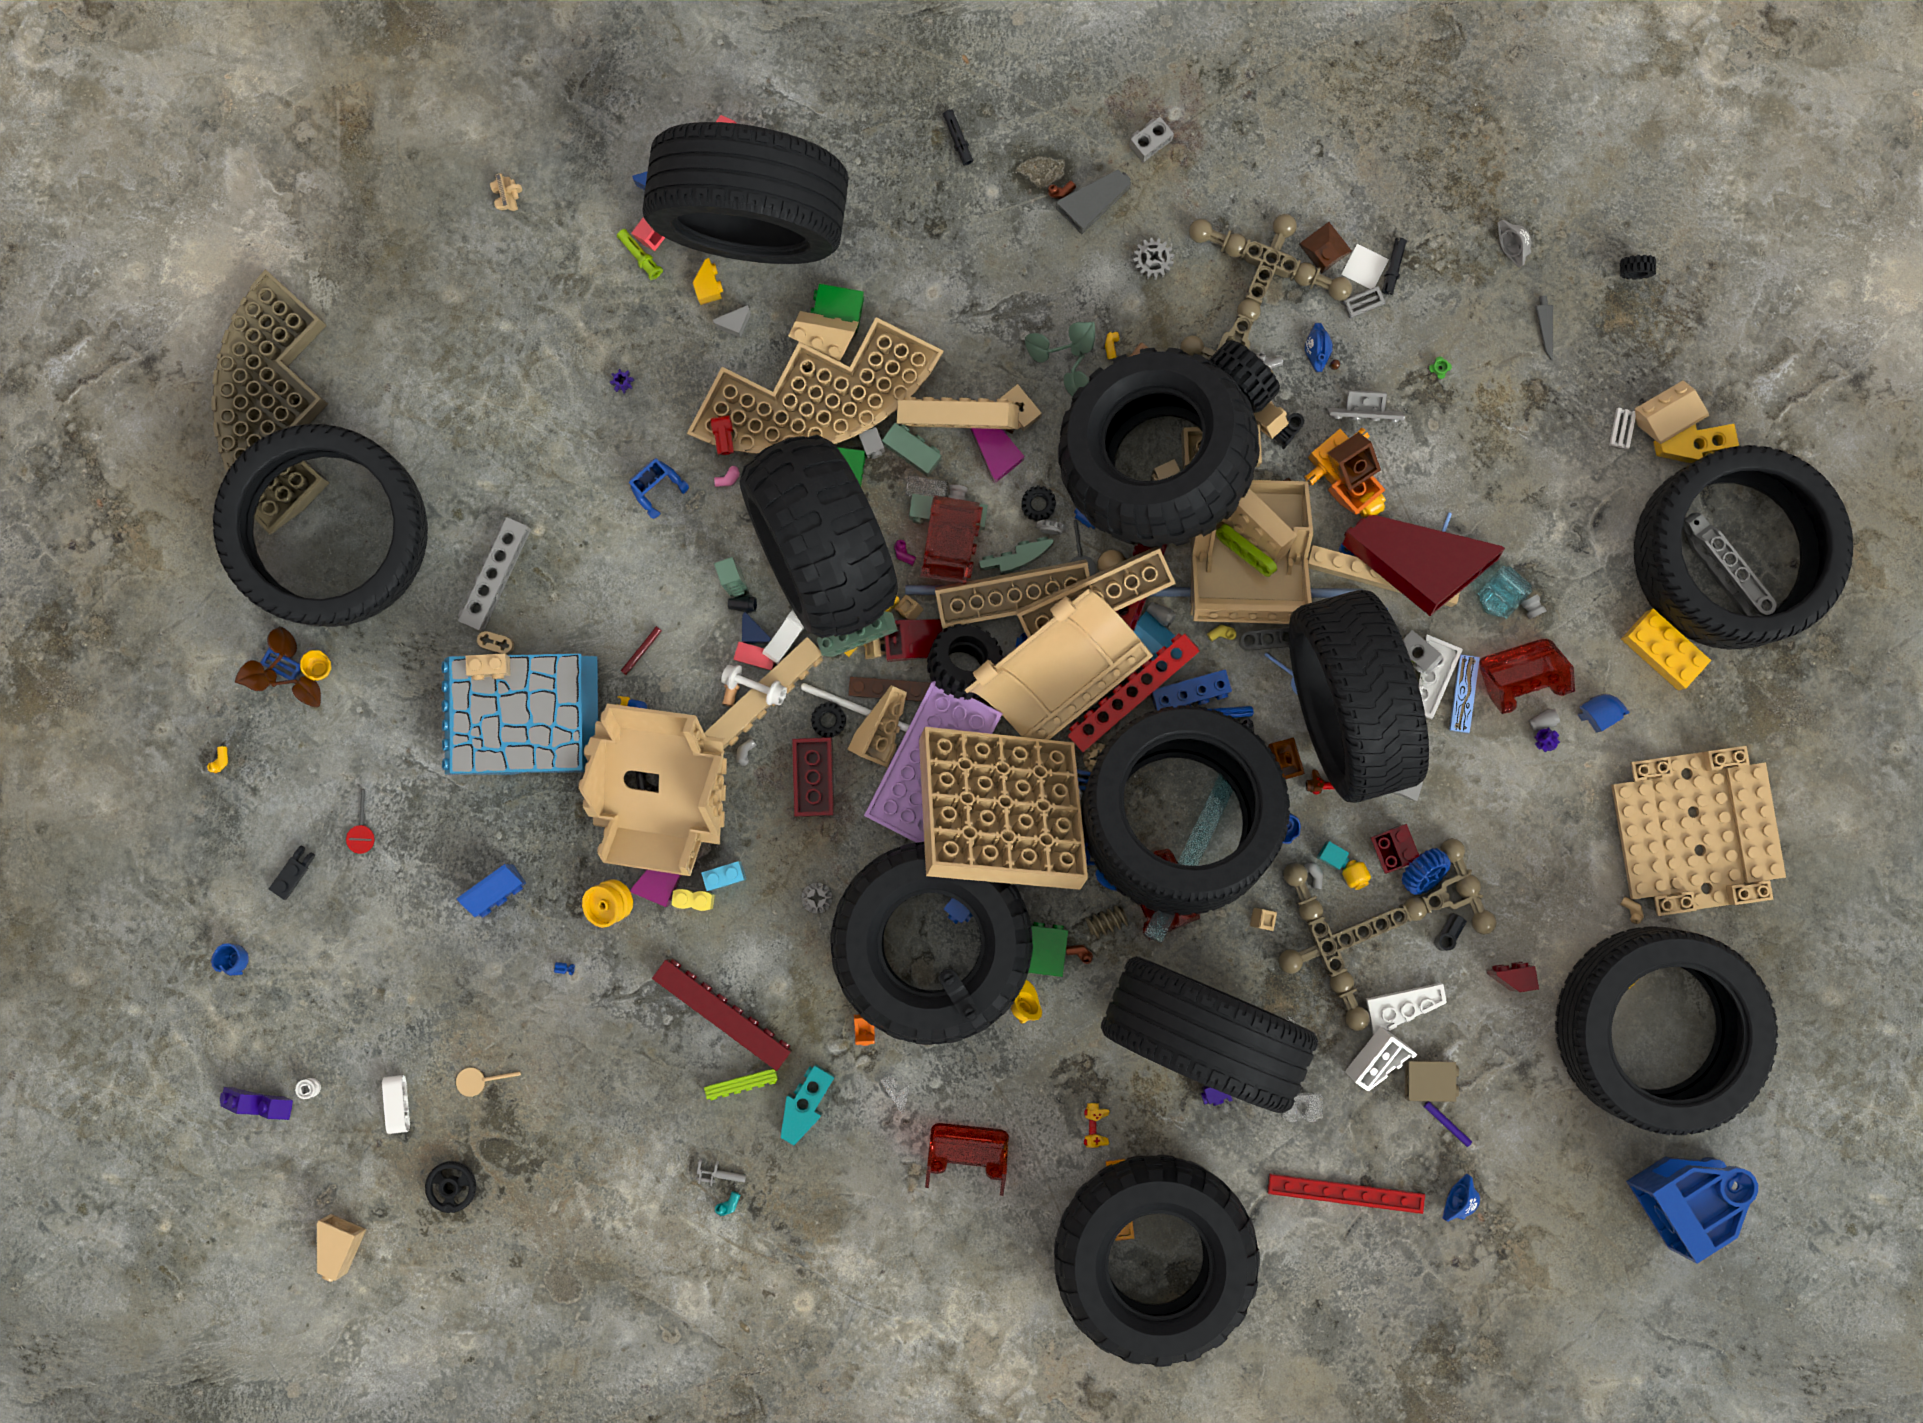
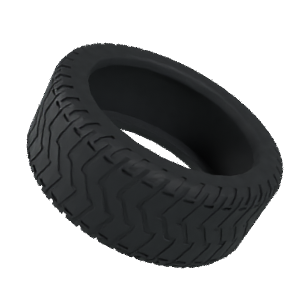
(239, 499)
(1811, 507)
(1359, 695)

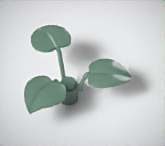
(1082, 337)

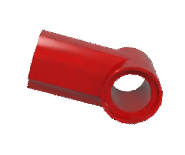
(722, 430)

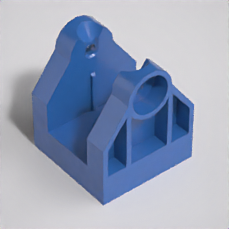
(1695, 1203)

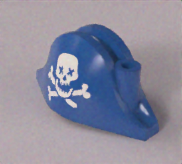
(1318, 347)
(1461, 1200)

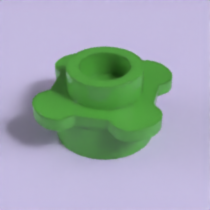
(1439, 361)

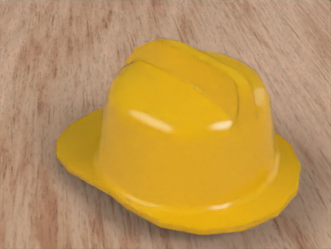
(1027, 1005)

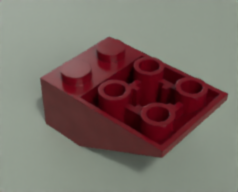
(912, 639)

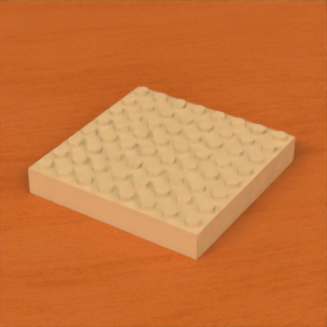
(1001, 809)

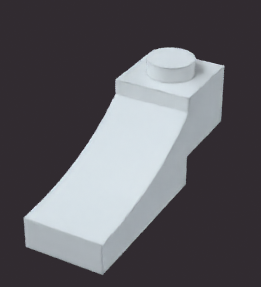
(784, 638)

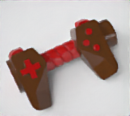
(1317, 784)

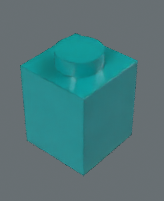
(1333, 855)

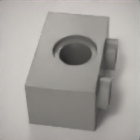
(1430, 657)

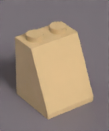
(336, 1246)

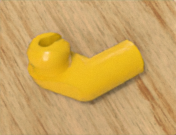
(1109, 344)
(220, 762)

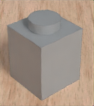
(872, 443)

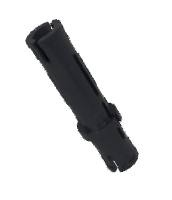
(965, 156)
(1392, 273)

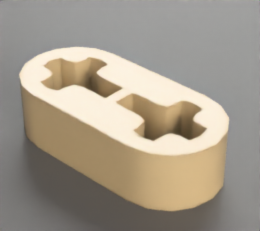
(496, 638)

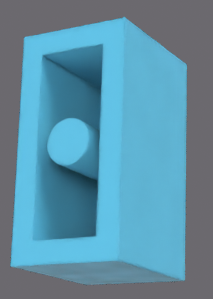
(723, 876)

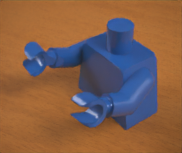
(648, 477)

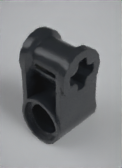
(1288, 433)

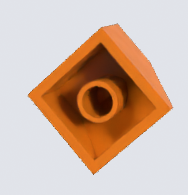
(1350, 499)

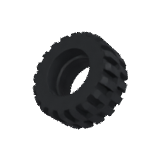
(1249, 372)
(960, 639)

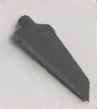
(1545, 319)

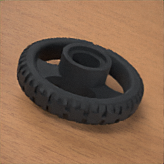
(436, 1177)

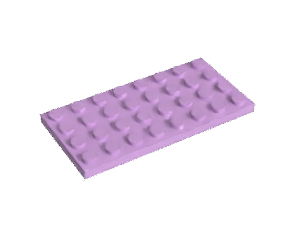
(899, 795)

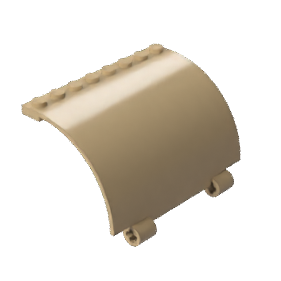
(1062, 667)

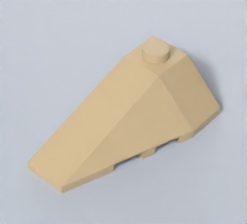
(877, 733)

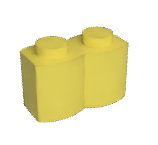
(697, 900)

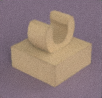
(873, 649)

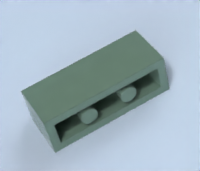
(912, 449)

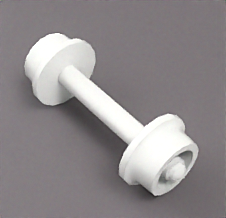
(732, 676)

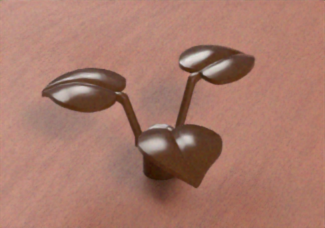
(257, 679)

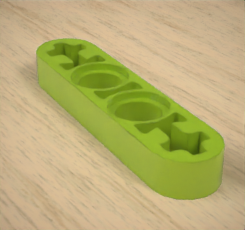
(1246, 550)

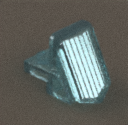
(1504, 592)

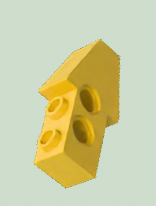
(1682, 445)

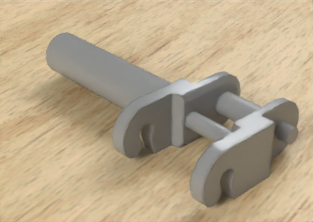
(719, 1174)

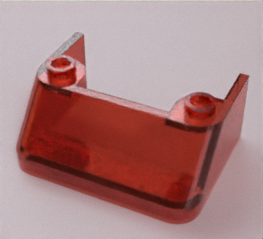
(968, 1147)

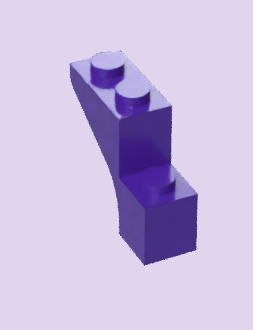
(252, 1103)

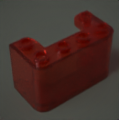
(951, 539)

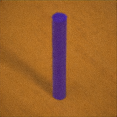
(1447, 1123)

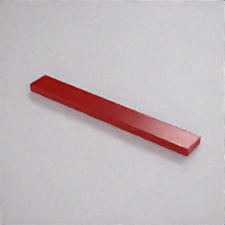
(1346, 1193)

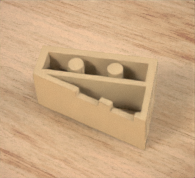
(823, 333)

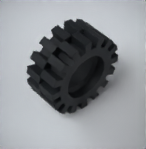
(1638, 267)
(1038, 492)
(828, 708)

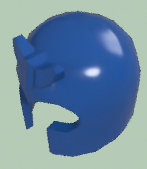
(230, 959)

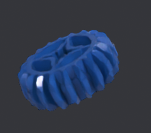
(1426, 871)

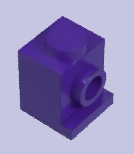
(1213, 1096)

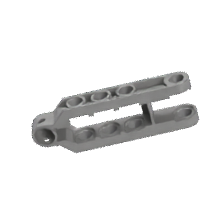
(1742, 592)

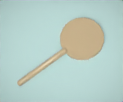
(472, 1081)

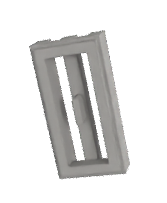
(1349, 308)

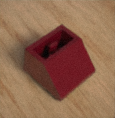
(1394, 848)
(1517, 977)

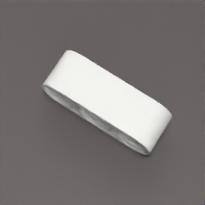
(396, 1104)

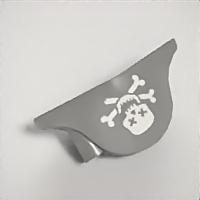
(1514, 241)

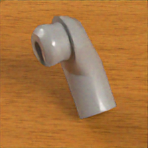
(1272, 363)
(742, 752)
(1317, 874)

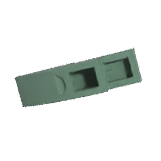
(1025, 555)

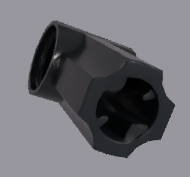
(1451, 930)

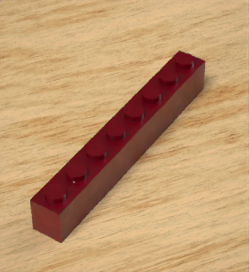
(722, 1014)

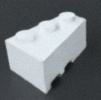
(1378, 1058)

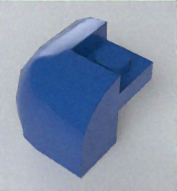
(1603, 711)

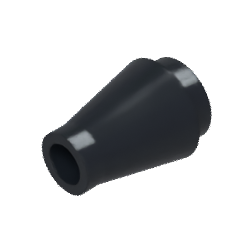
(744, 604)

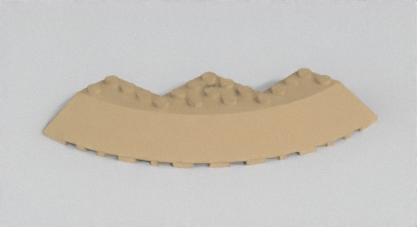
(824, 402)

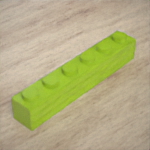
(745, 1082)

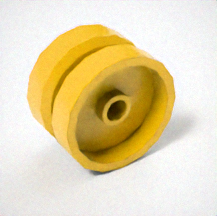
(607, 903)

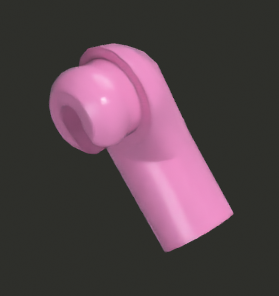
(729, 479)

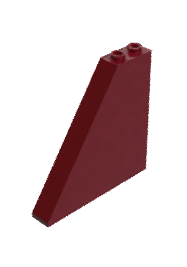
(1419, 560)

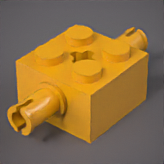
(1321, 460)

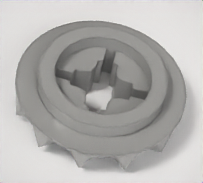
(1051, 527)
(823, 904)

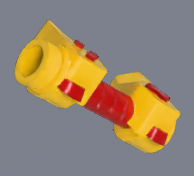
(1094, 1114)

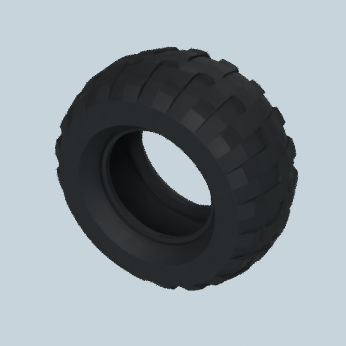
(1149, 388)
(819, 535)
(887, 1000)
(1168, 1330)

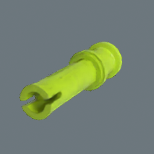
(644, 260)

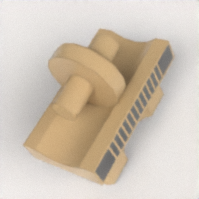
(508, 192)

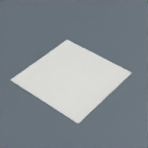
(1365, 266)

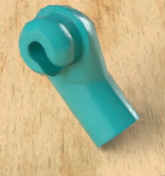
(729, 1206)

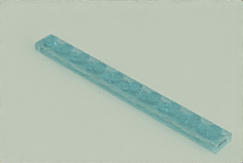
(1194, 848)

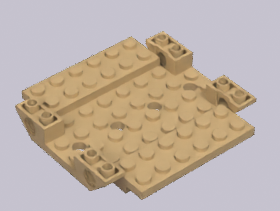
(1731, 824)

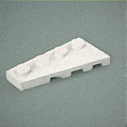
(1434, 684)
(1404, 1005)

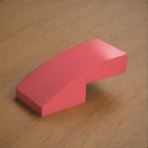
(753, 656)

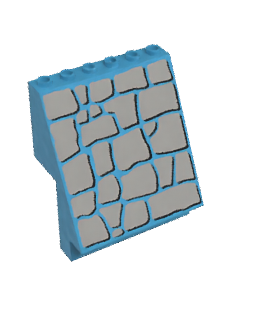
(522, 722)

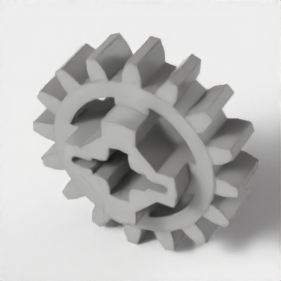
(1159, 263)

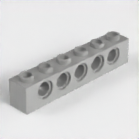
(496, 585)

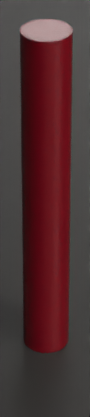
(641, 650)

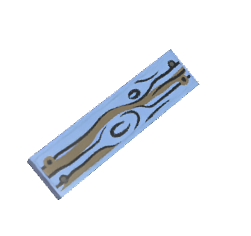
(1464, 693)

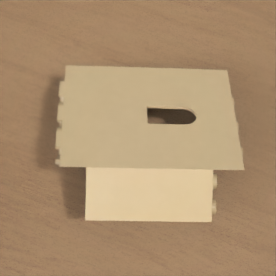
(645, 826)

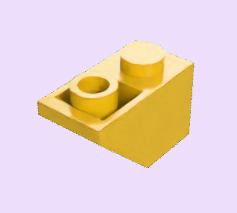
(706, 285)

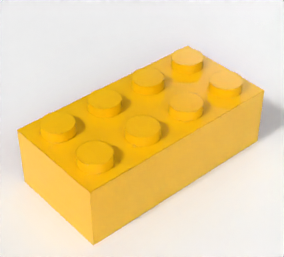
(1666, 649)

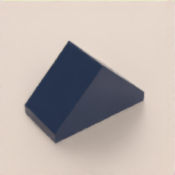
(752, 632)

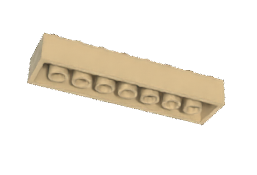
(1117, 585)
(1005, 593)

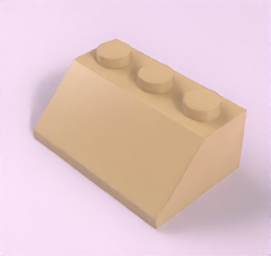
(1670, 412)

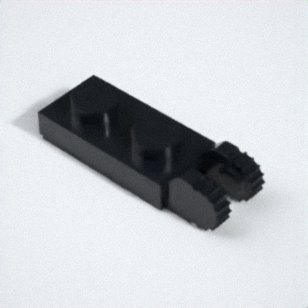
(291, 874)

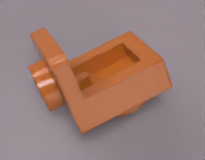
(863, 1031)

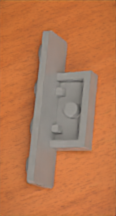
(1366, 405)

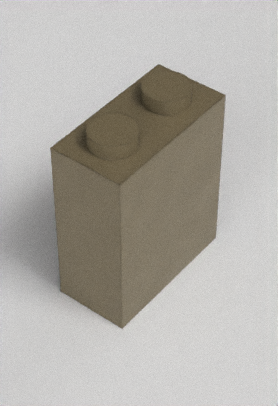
(1431, 1080)

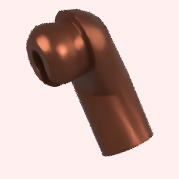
(1059, 193)
(1081, 951)

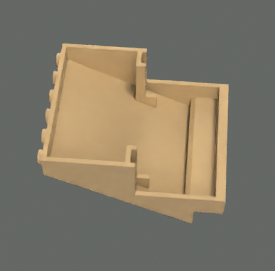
(1234, 591)

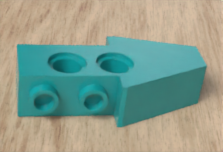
(799, 1120)

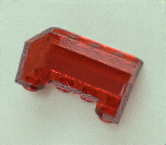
(1525, 671)

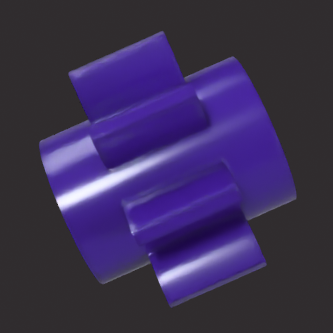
(626, 383)
(1547, 739)

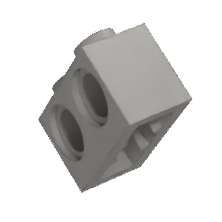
(1153, 141)

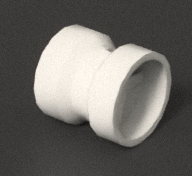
(311, 1086)

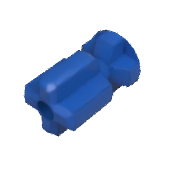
(562, 968)

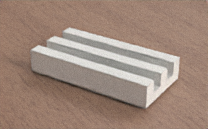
(1626, 413)

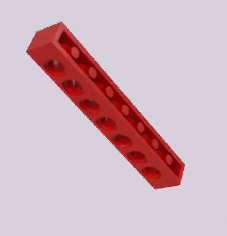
(1084, 740)

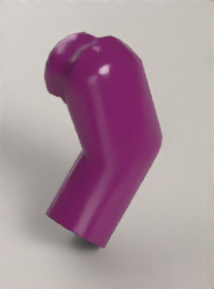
(901, 553)

